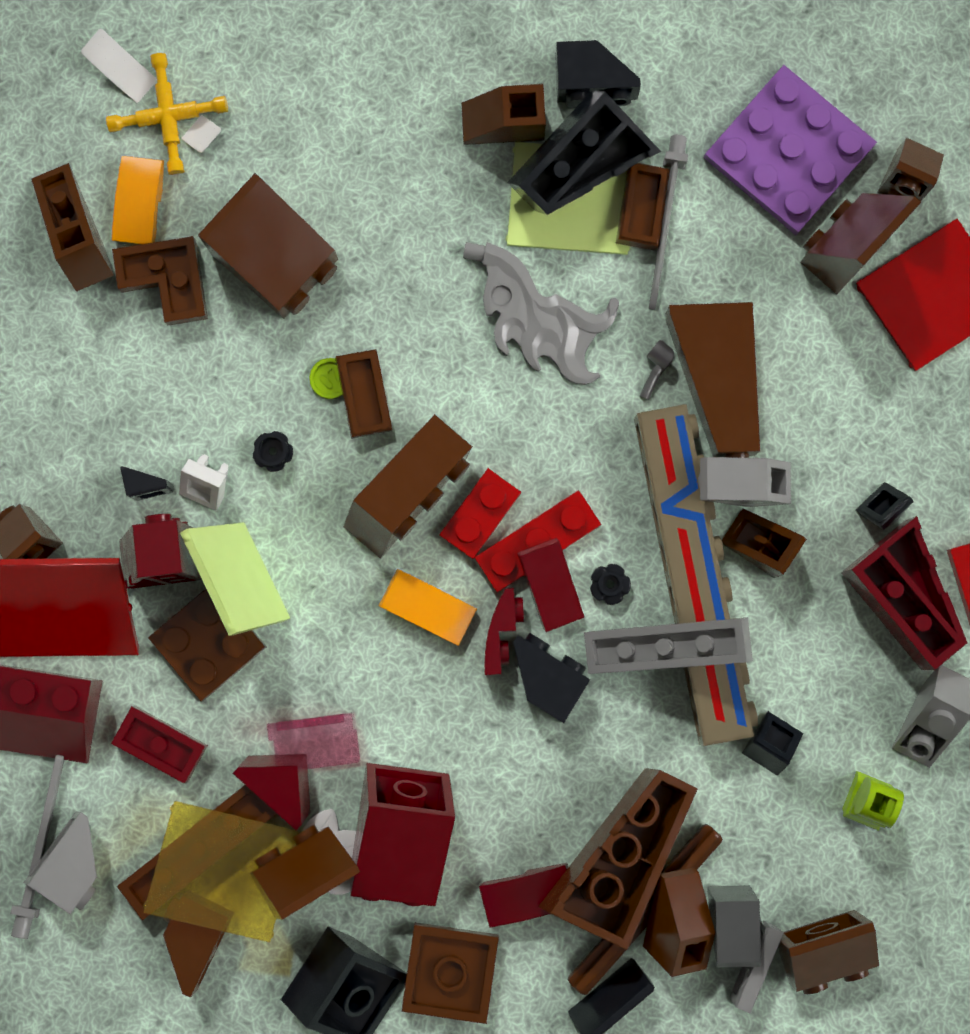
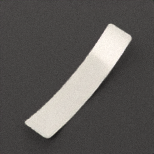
(137, 81)

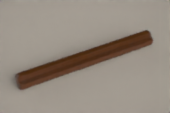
(605, 953)

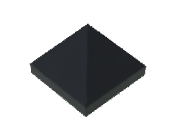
(885, 506)

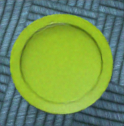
(325, 379)

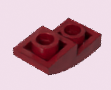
(504, 619)
(518, 896)

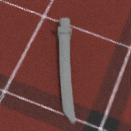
(675, 159)
(24, 912)

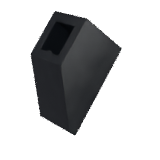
(592, 67)
(548, 681)

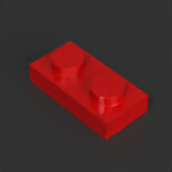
(480, 513)

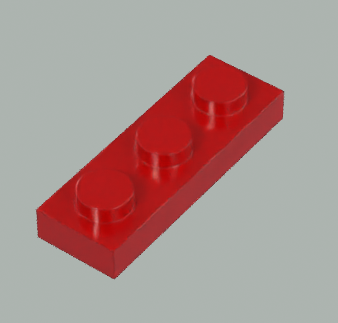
(565, 521)

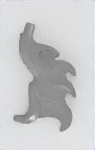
(536, 322)

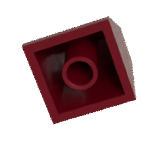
(402, 835)

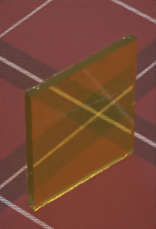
(207, 871)

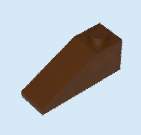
(71, 228)

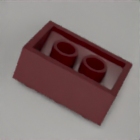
(47, 713)

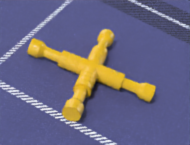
(167, 113)

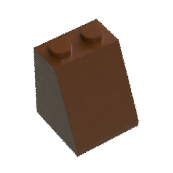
(269, 247)

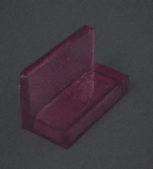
(324, 739)

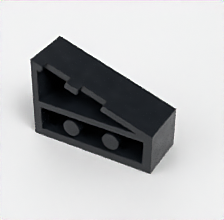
(582, 153)

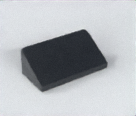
(612, 999)

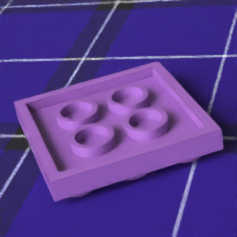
(789, 149)

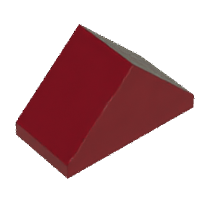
(280, 783)

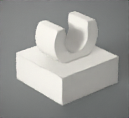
(203, 483)

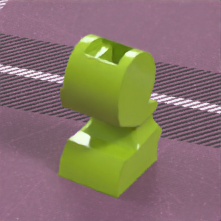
(872, 802)

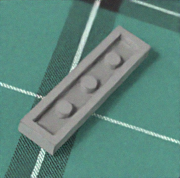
(668, 646)

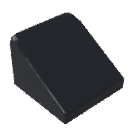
(144, 486)
(773, 743)

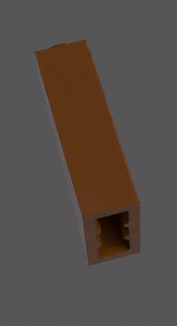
(720, 370)

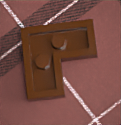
(171, 267)

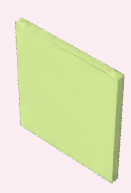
(581, 225)
(235, 577)

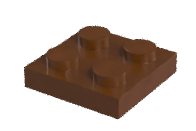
(202, 649)
(450, 973)

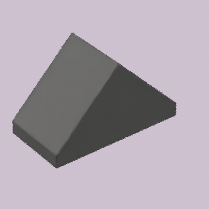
(736, 925)

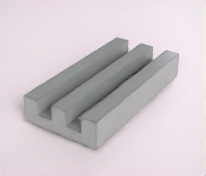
(751, 978)

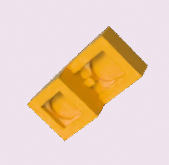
(137, 200)
(427, 607)

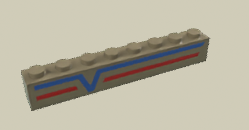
(692, 566)

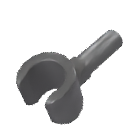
(662, 356)

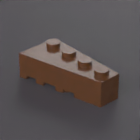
(623, 860)

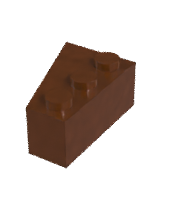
(407, 486)

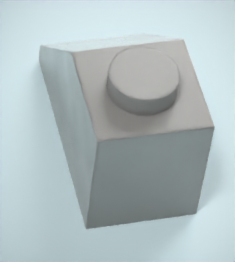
(67, 867)

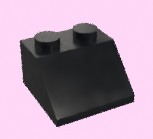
(343, 986)

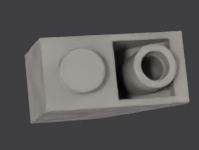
(745, 481)
(935, 716)

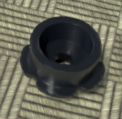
(272, 440)
(610, 595)

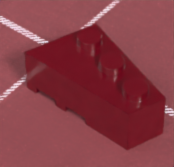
(156, 553)
(907, 596)

